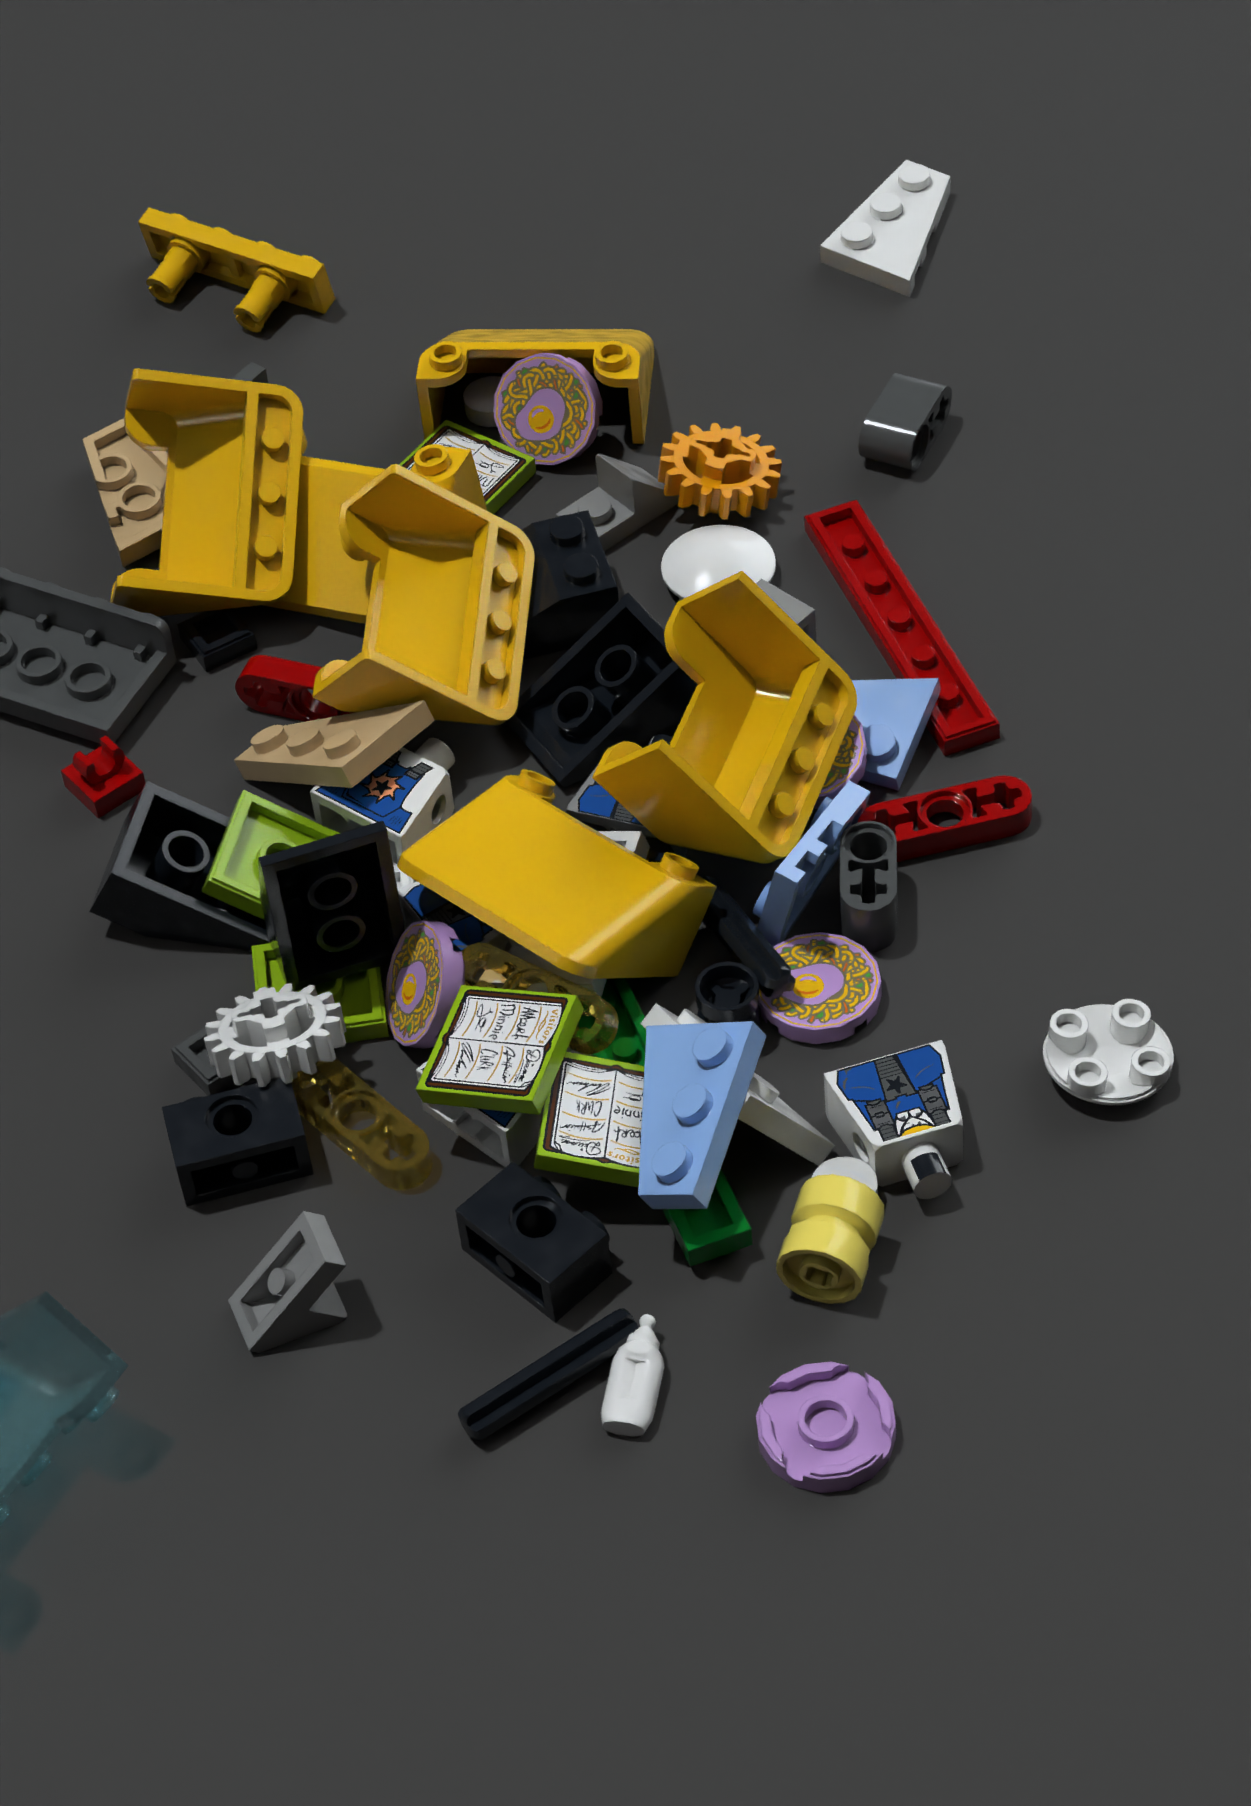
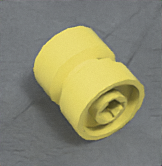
(830, 1239)

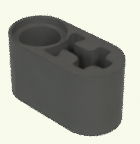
(905, 421)
(869, 885)

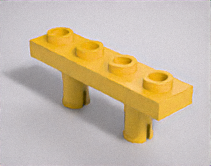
(215, 252)

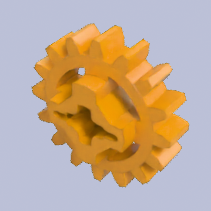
(719, 471)

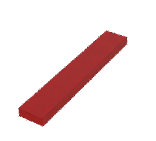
(900, 623)

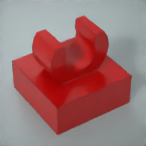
(103, 778)

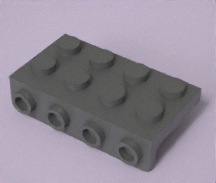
(77, 658)

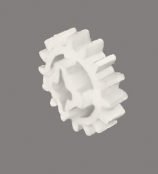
(275, 1034)

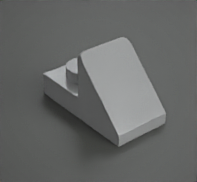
(622, 501)
(292, 1287)

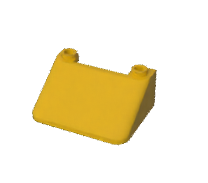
(614, 355)
(225, 492)
(323, 575)
(440, 607)
(562, 884)

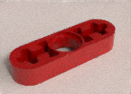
(282, 688)
(989, 825)

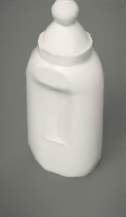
(633, 1382)

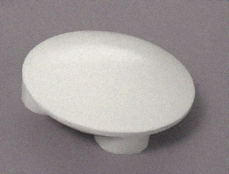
(713, 555)
(1108, 1052)

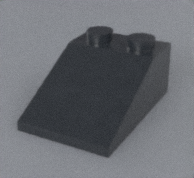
(569, 583)
(603, 692)
(160, 874)
(331, 906)

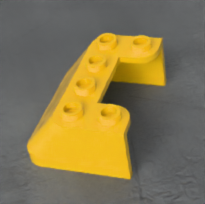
(751, 736)

